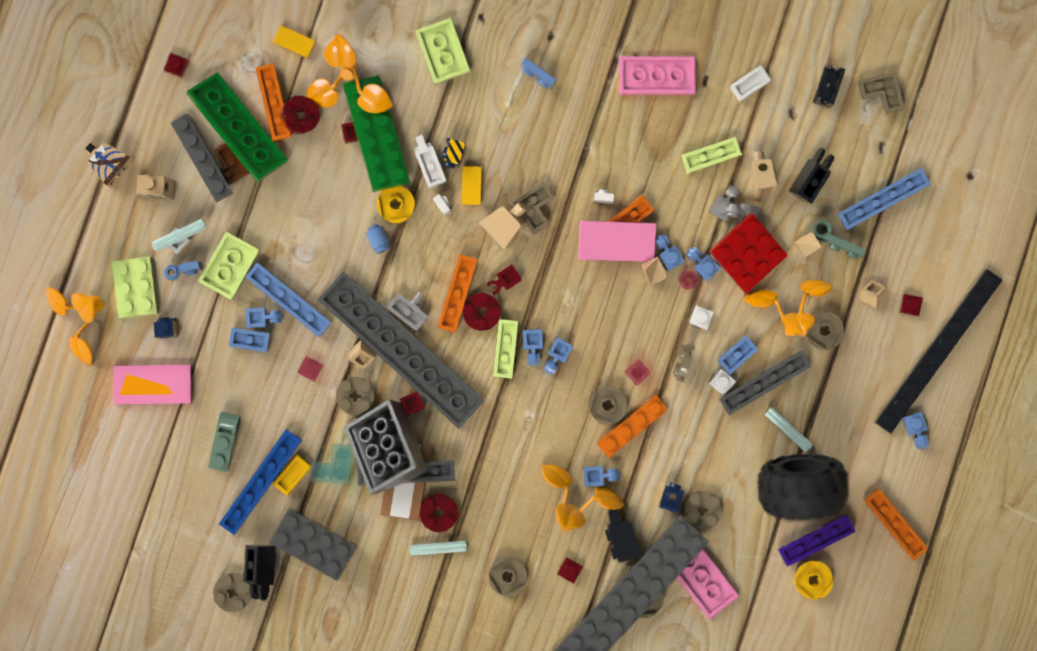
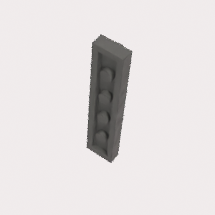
(201, 158)
(765, 382)
(437, 472)

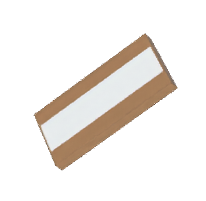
(405, 499)

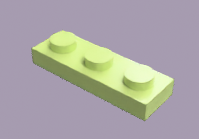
(711, 155)
(505, 348)

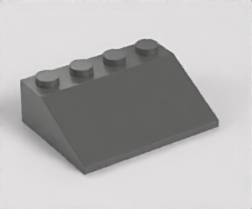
(385, 447)

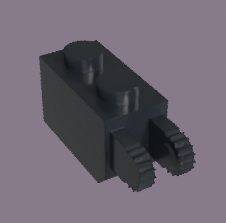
(812, 177)
(622, 538)
(259, 569)

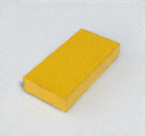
(294, 42)
(471, 185)
(292, 475)

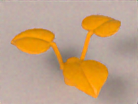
(340, 53)
(87, 308)
(794, 323)
(567, 514)

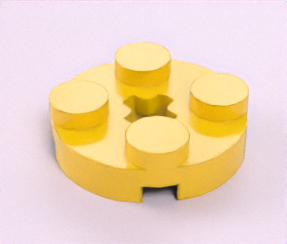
(403, 212)
(824, 579)

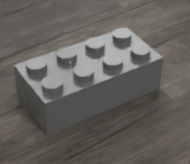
(313, 544)

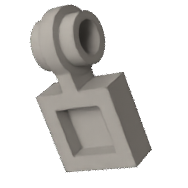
(719, 207)
(734, 210)

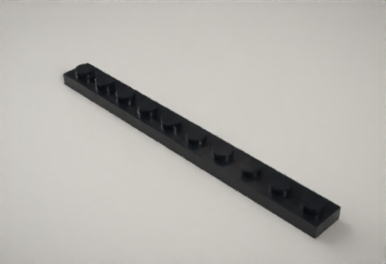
(938, 351)

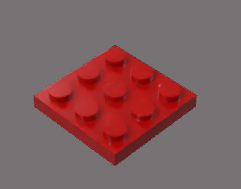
(748, 253)

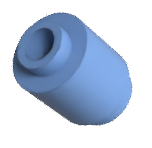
(378, 238)

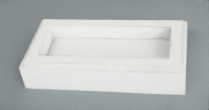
(750, 83)

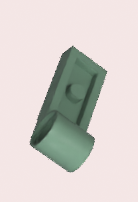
(836, 243)
(224, 441)

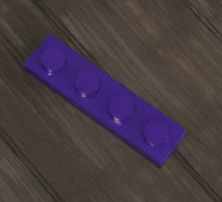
(816, 540)

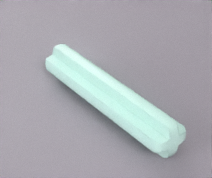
(179, 235)
(788, 429)
(436, 548)

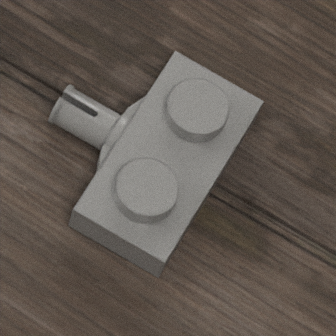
(408, 310)

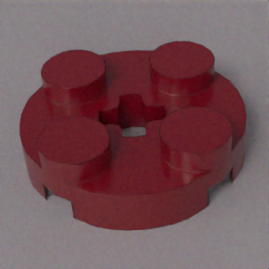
(291, 120)
(479, 322)
(430, 520)

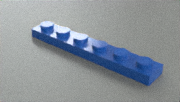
(260, 482)

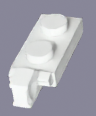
(429, 163)

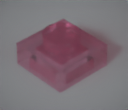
(310, 368)
(637, 372)

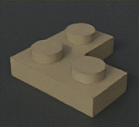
(886, 87)
(533, 201)

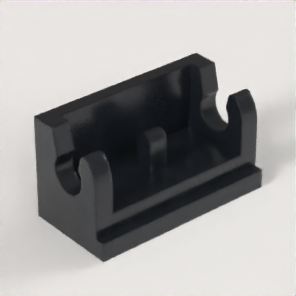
(828, 86)

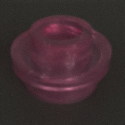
(692, 275)

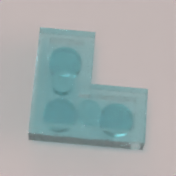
(338, 470)

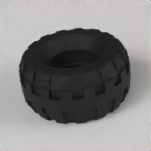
(803, 487)

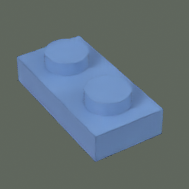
(544, 78)
(249, 340)
(737, 355)

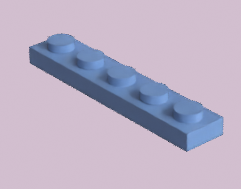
(883, 199)
(288, 300)

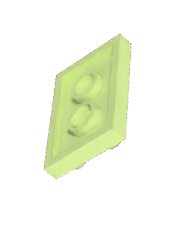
(442, 51)
(229, 266)
(134, 287)

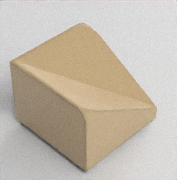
(807, 244)
(653, 271)
(873, 293)
(361, 355)

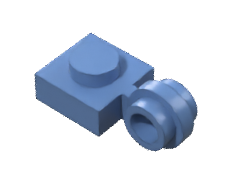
(671, 256)
(189, 268)
(705, 268)
(257, 317)
(533, 341)
(559, 351)
(915, 425)
(594, 475)

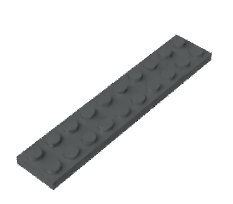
(401, 350)
(637, 589)

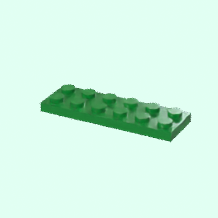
(237, 127)
(376, 140)

